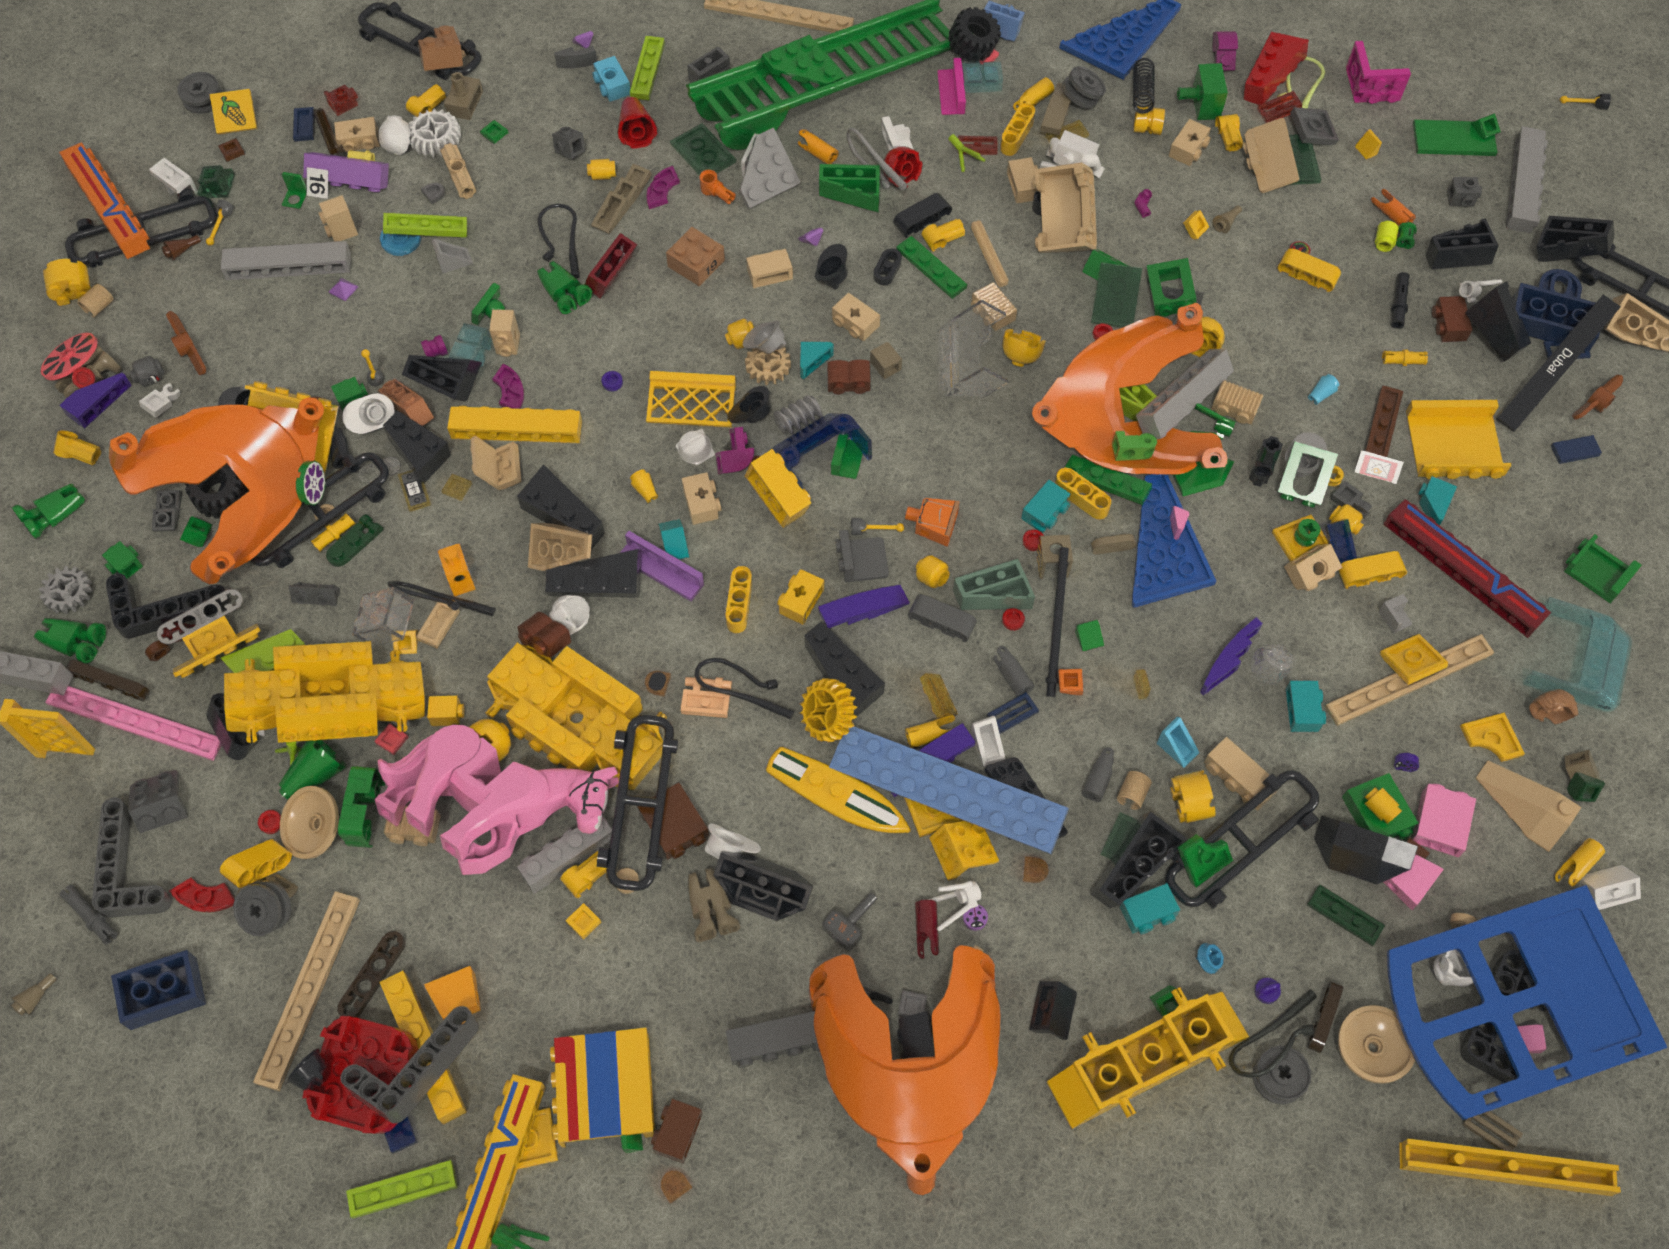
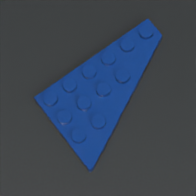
(1124, 39)
(1164, 564)

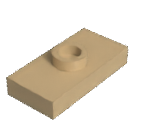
(437, 625)

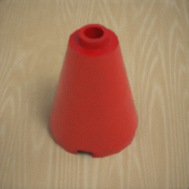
(635, 124)

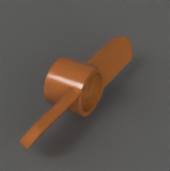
(184, 343)
(1600, 398)

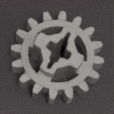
(65, 589)

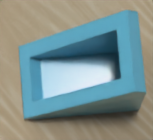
(1178, 742)

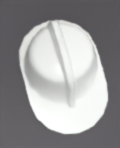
(367, 413)
(695, 447)
(728, 841)

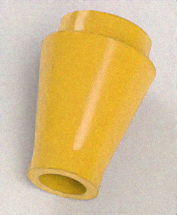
(643, 485)

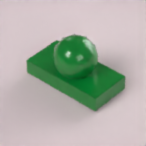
(487, 304)

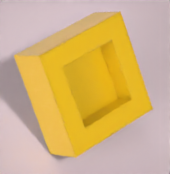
(1196, 224)
(583, 921)

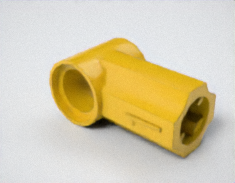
(426, 101)
(1229, 129)
(939, 236)
(69, 446)
(582, 877)

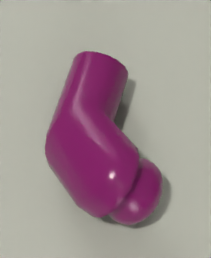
(1141, 202)

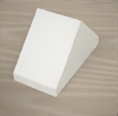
(987, 741)

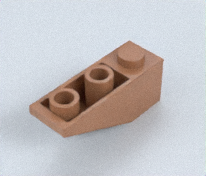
(407, 402)

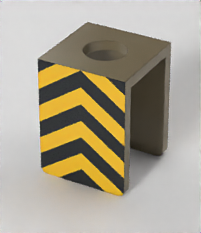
(1045, 556)

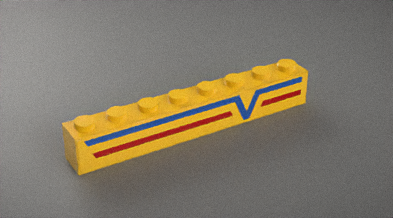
(499, 1164)

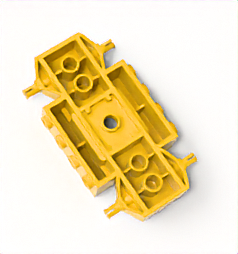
(323, 693)
(547, 694)

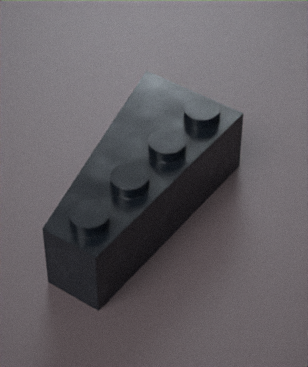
(599, 577)
(1138, 858)

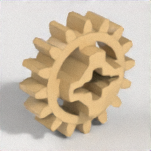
(768, 366)

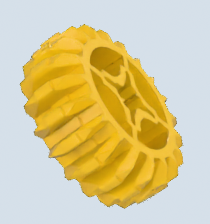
(828, 710)

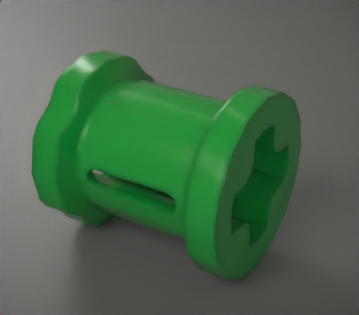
(1406, 235)

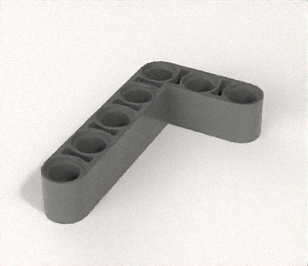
(117, 868)
(415, 1070)

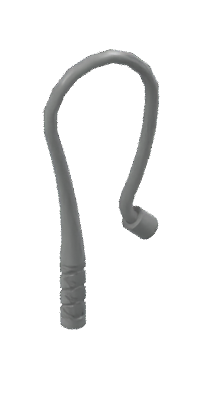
(887, 169)

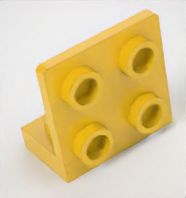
(962, 847)

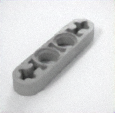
(198, 613)

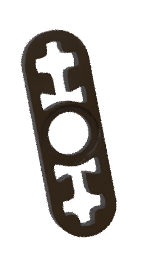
(1327, 1010)

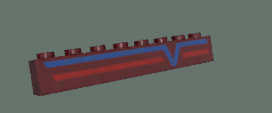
(1467, 568)

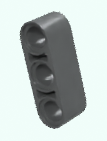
(943, 617)

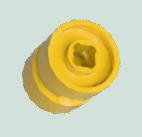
(1150, 121)

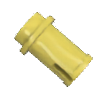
(367, 155)

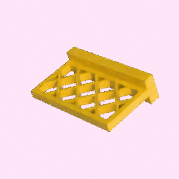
(690, 382)
(42, 730)

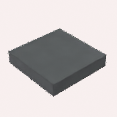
(1314, 126)

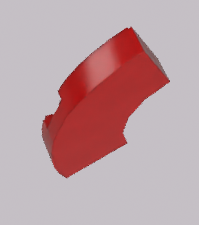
(203, 898)

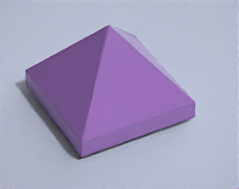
(584, 39)
(812, 237)
(343, 289)

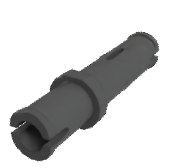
(94, 921)

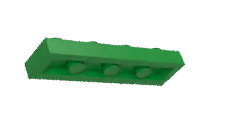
(932, 267)
(1111, 480)

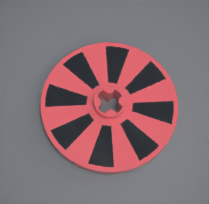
(69, 356)

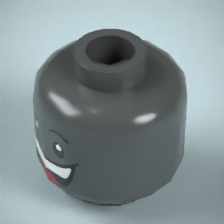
(147, 371)

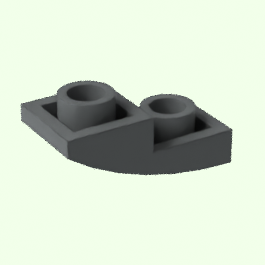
(570, 59)
(167, 510)

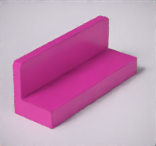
(952, 89)

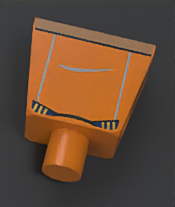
(934, 519)

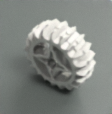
(445, 128)

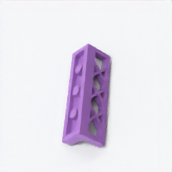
(680, 578)

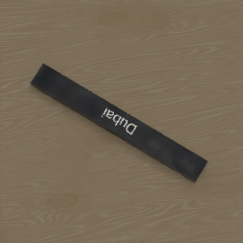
(1558, 363)

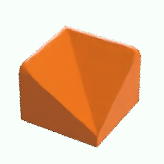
(1070, 681)

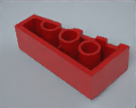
(1277, 59)

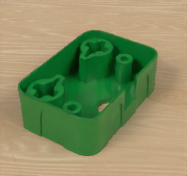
(362, 787)

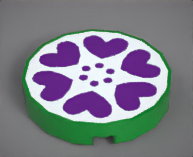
(311, 483)

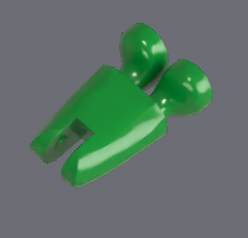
(558, 282)
(53, 508)
(63, 637)

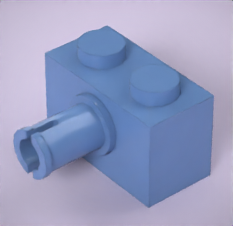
(1008, 19)

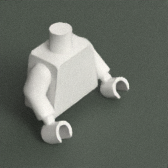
(1075, 149)

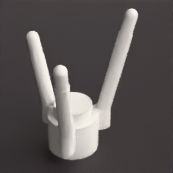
(1473, 289)
(965, 892)

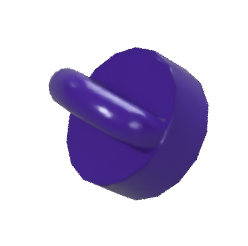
(1267, 990)

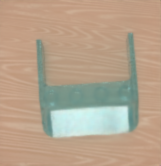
(1603, 662)

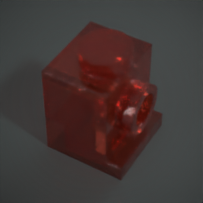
(341, 99)

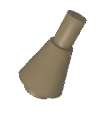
(1224, 221)
(29, 998)

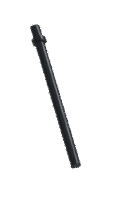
(1052, 679)

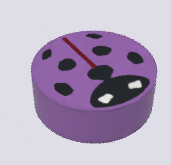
(975, 918)

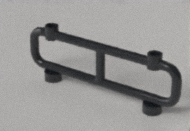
(393, 10)
(185, 199)
(1591, 275)
(373, 491)
(1304, 818)
(608, 857)

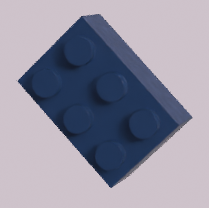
(158, 990)

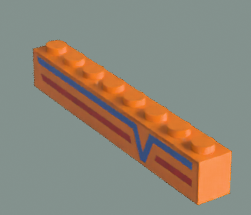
(105, 200)

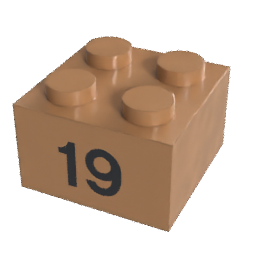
(695, 256)

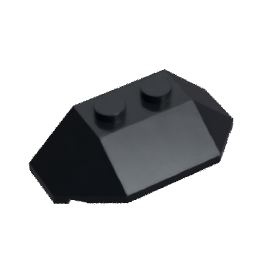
(1362, 851)
(762, 885)

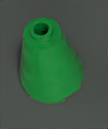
(310, 767)

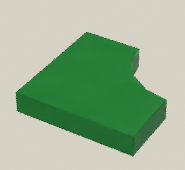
(1203, 859)

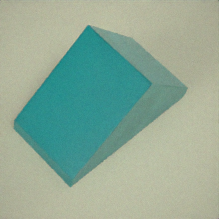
(813, 356)
(674, 539)

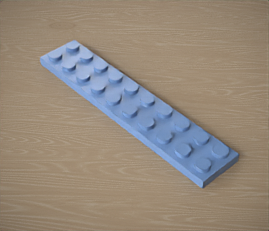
(950, 789)

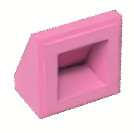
(1178, 521)
(1533, 1037)

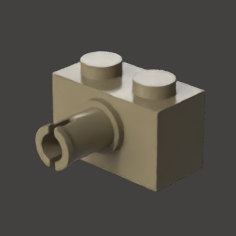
(463, 96)

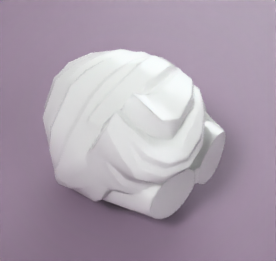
(394, 135)
(570, 612)
(1451, 970)

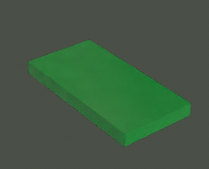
(1451, 138)

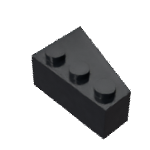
(1574, 238)
(1464, 247)
(1499, 322)
(443, 375)
(416, 445)

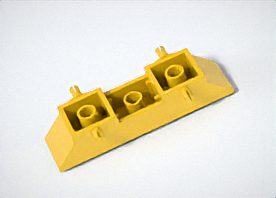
(1146, 1058)

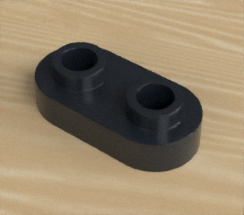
(887, 268)

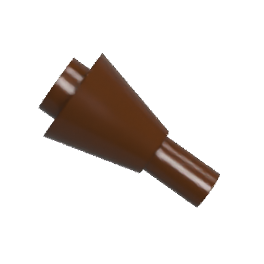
(174, 248)

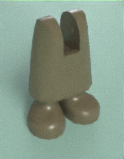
(96, 363)
(708, 903)

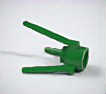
(1223, 425)
(508, 1238)

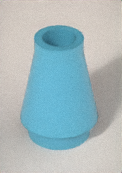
(1324, 388)

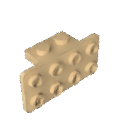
(1271, 155)

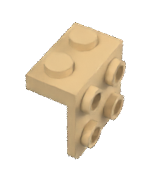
(496, 466)

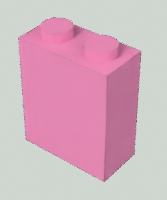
(1444, 820)

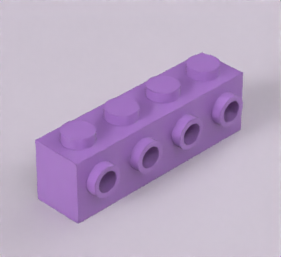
(349, 170)

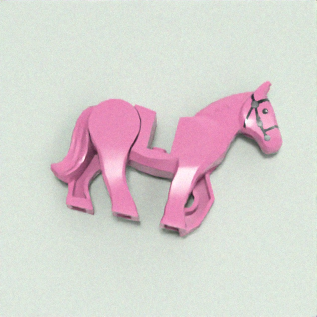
(503, 802)

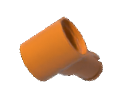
(712, 186)

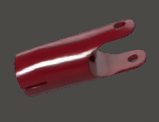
(926, 926)

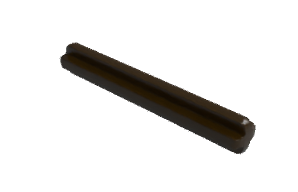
(326, 131)

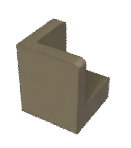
(885, 360)
(1582, 763)

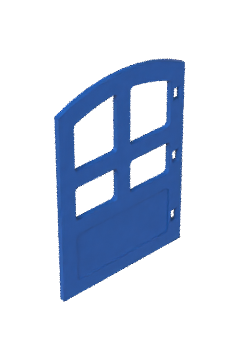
(1574, 976)

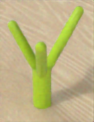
(961, 148)
(291, 748)

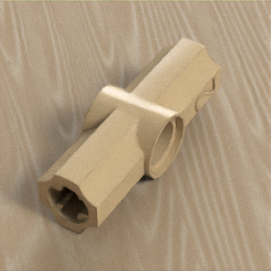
(458, 171)

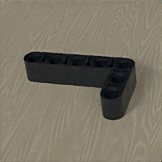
(160, 610)
(1485, 1042)

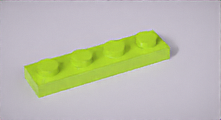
(647, 67)
(424, 225)
(401, 1189)

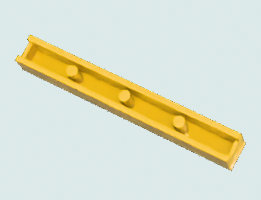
(1509, 1167)

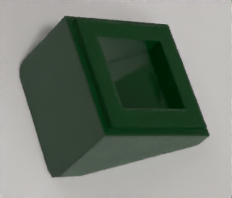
(1584, 787)

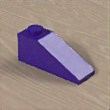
(89, 402)

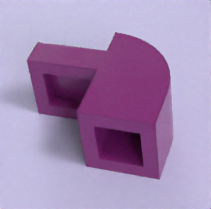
(1225, 46)
(738, 457)

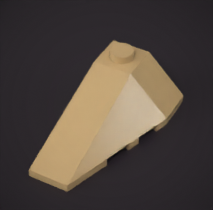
(1639, 324)
(556, 546)
(1533, 807)

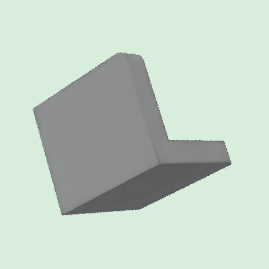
(1394, 615)

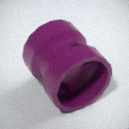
(434, 347)

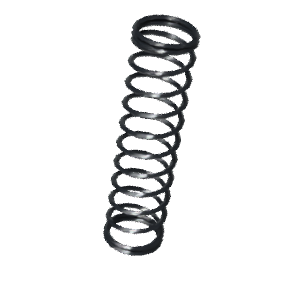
(1136, 82)

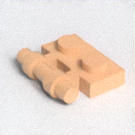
(706, 702)

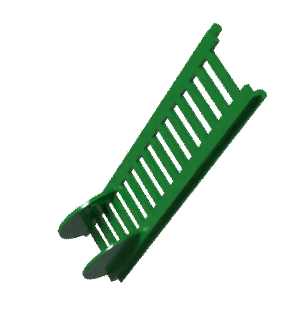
(737, 88)

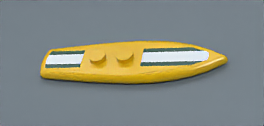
(836, 792)

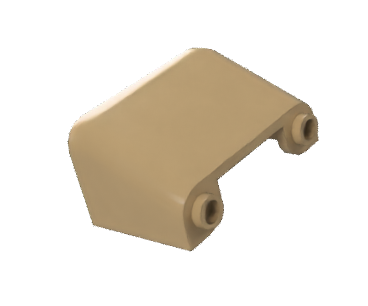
(1066, 208)

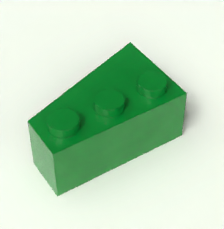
(851, 184)

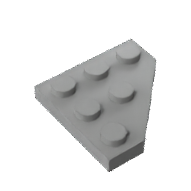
(767, 170)

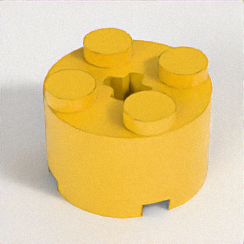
(66, 280)
(1193, 796)

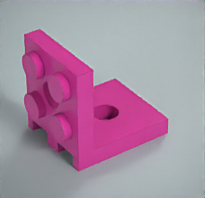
(1370, 84)

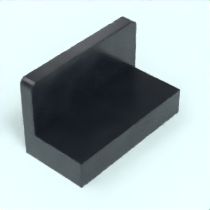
(1053, 1009)

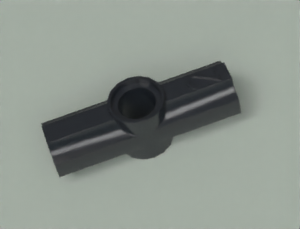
(1265, 461)

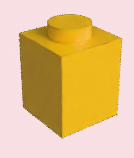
(445, 710)

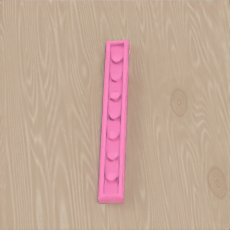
(137, 722)

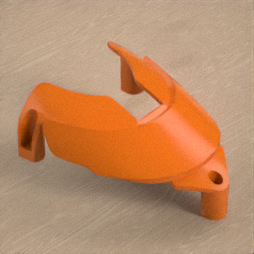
(1088, 405)
(256, 444)
(910, 1103)

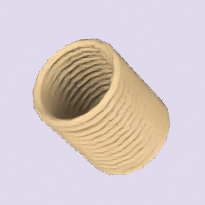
(95, 300)
(1135, 788)

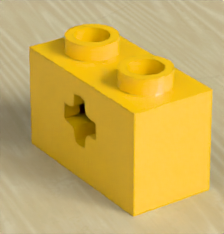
(799, 606)

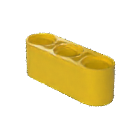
(1017, 129)
(1310, 269)
(1088, 502)
(1372, 568)
(739, 590)
(255, 863)

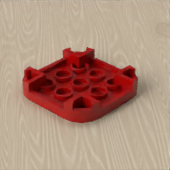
(374, 1047)

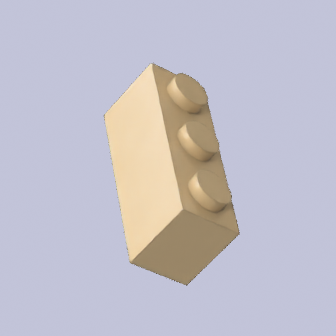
(1237, 770)

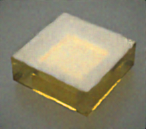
(456, 487)
(1142, 684)

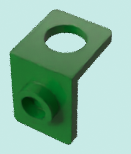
(295, 186)

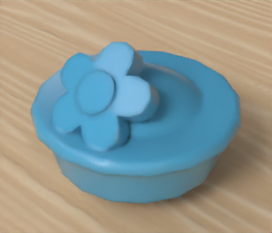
(1210, 958)

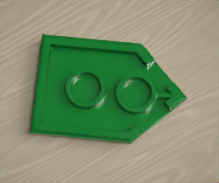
(1202, 479)

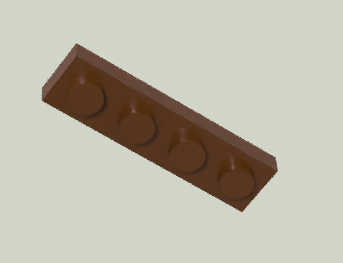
(1384, 421)

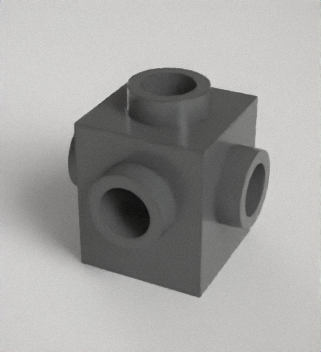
(568, 142)
(1464, 191)

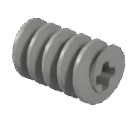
(797, 413)

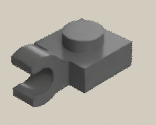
(1350, 495)

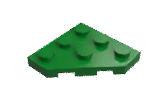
(802, 61)

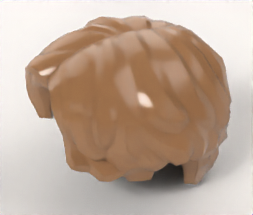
(1555, 706)

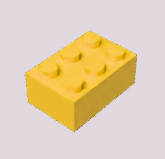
(778, 488)

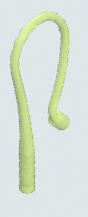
(1305, 103)

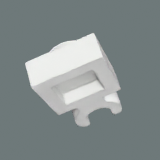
(159, 402)

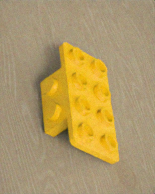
(211, 641)

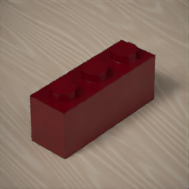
(610, 265)

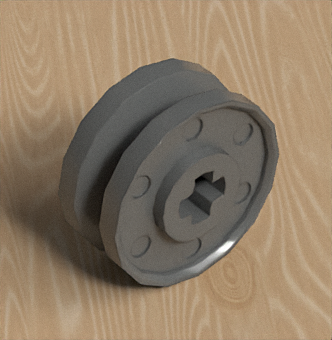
(1083, 87)
(196, 91)
(262, 908)
(1295, 1081)

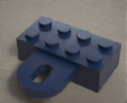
(1550, 313)

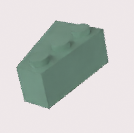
(994, 588)

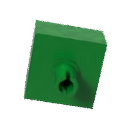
(1208, 91)

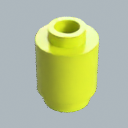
(1386, 236)

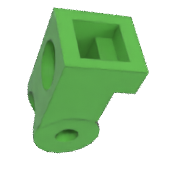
(1133, 446)

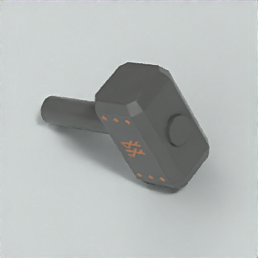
(843, 929)

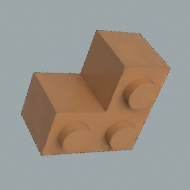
(441, 51)

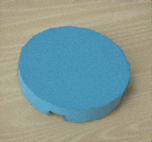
(400, 244)

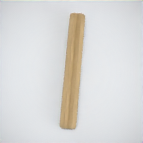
(989, 253)

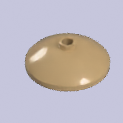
(309, 822)
(1378, 1027)

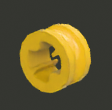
(1339, 476)

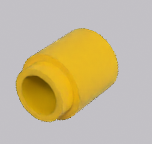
(601, 169)
(1382, 804)

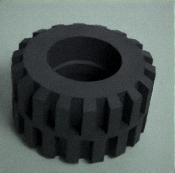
(975, 46)
(217, 502)

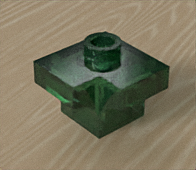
(215, 181)

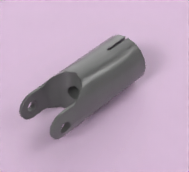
(1013, 672)
(1099, 776)

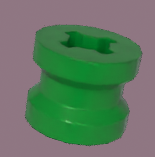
(1302, 534)

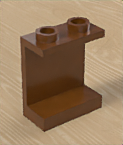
(680, 823)

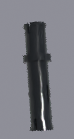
(1400, 306)

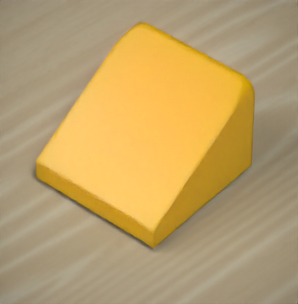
(1368, 144)
(408, 645)

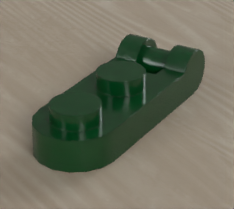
(353, 541)

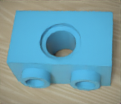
(611, 79)

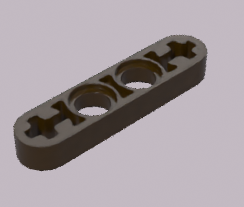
(107, 680)
(369, 974)

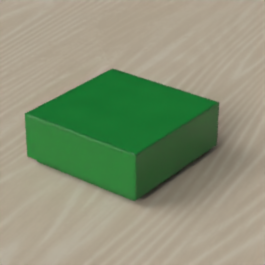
(494, 131)

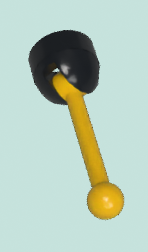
(1601, 101)

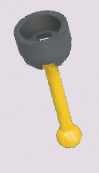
(223, 209)
(374, 374)
(859, 526)

